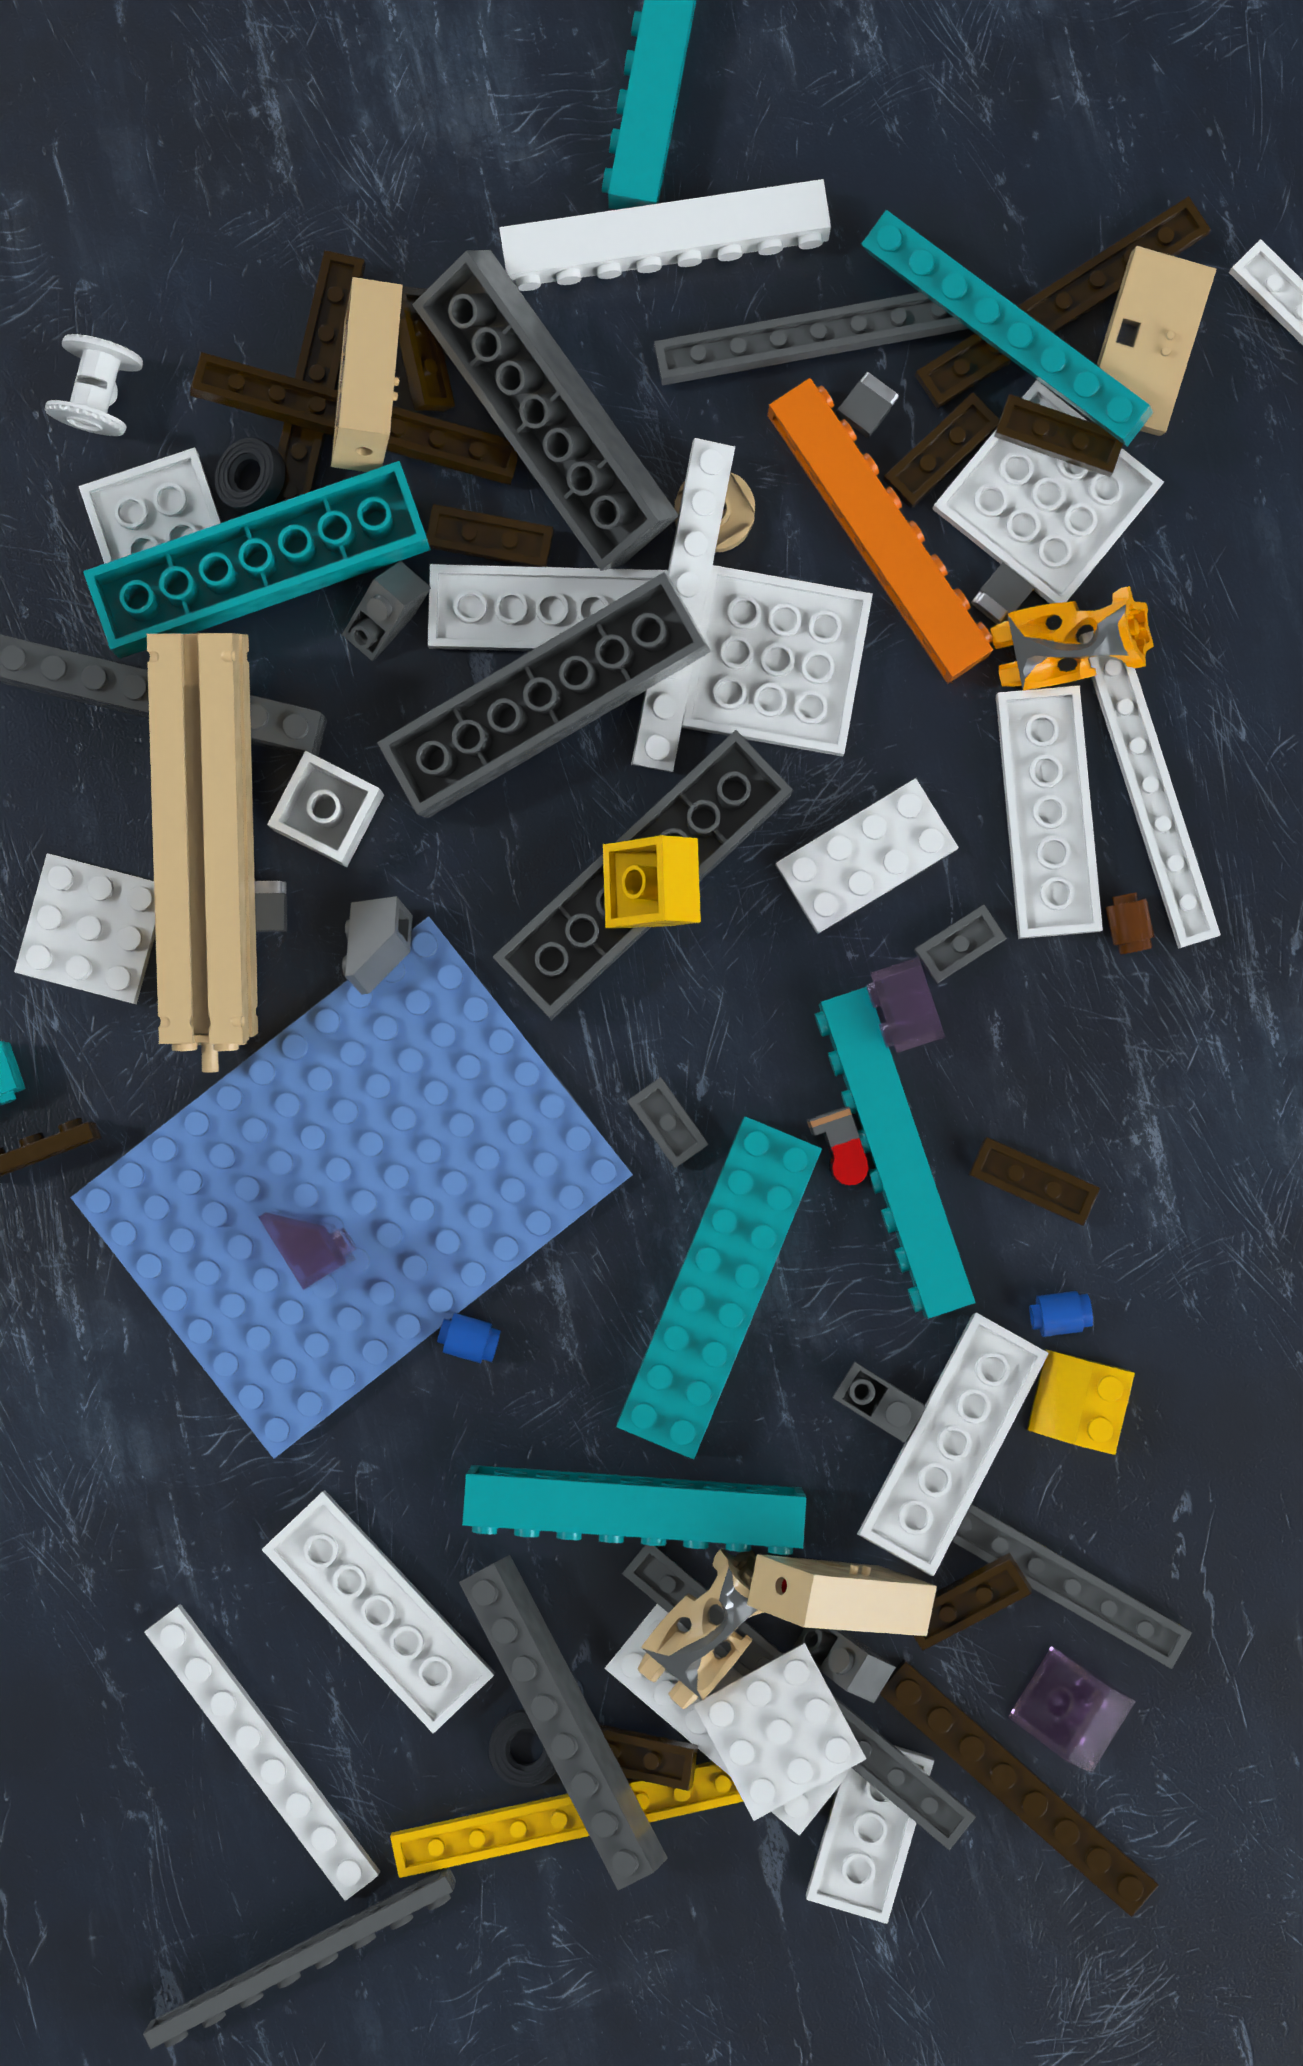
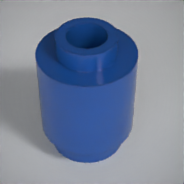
(1061, 1313)
(469, 1338)

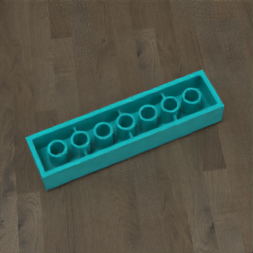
(258, 559)
(718, 1287)
(634, 1508)

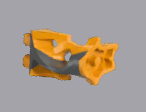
(1118, 631)

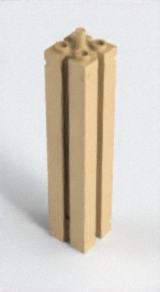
(203, 841)

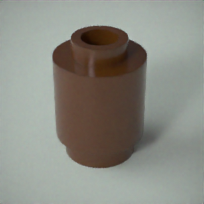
(1130, 923)

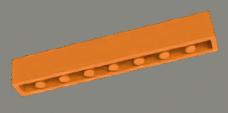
(880, 530)

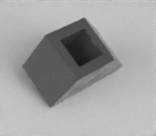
(385, 609)
(377, 941)
(879, 1402)
(847, 1661)

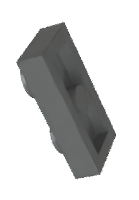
(960, 944)
(667, 1122)

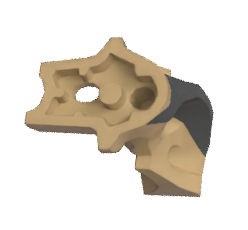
(690, 1653)

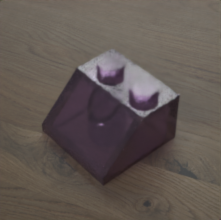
(906, 1006)
(309, 1246)
(1071, 1710)

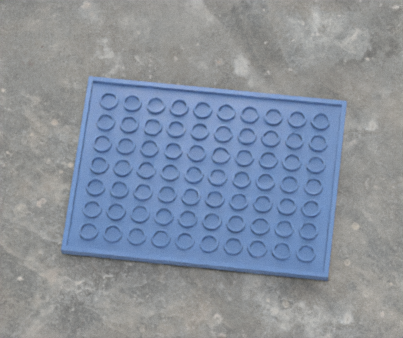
(373, 1112)

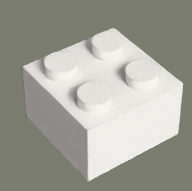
(326, 809)

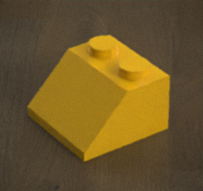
(651, 882)
(1080, 1402)

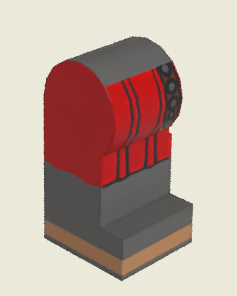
(848, 1158)

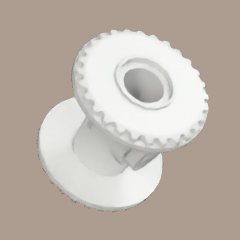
(94, 385)

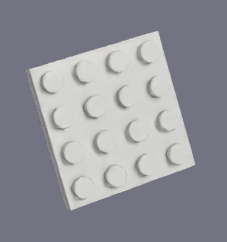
(1042, 512)
(778, 660)

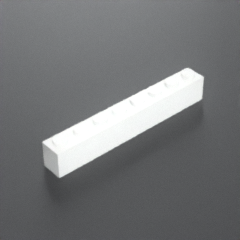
(666, 234)

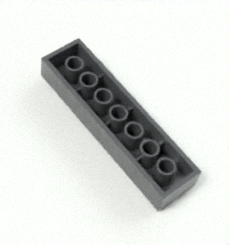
(545, 409)
(544, 696)
(568, 939)

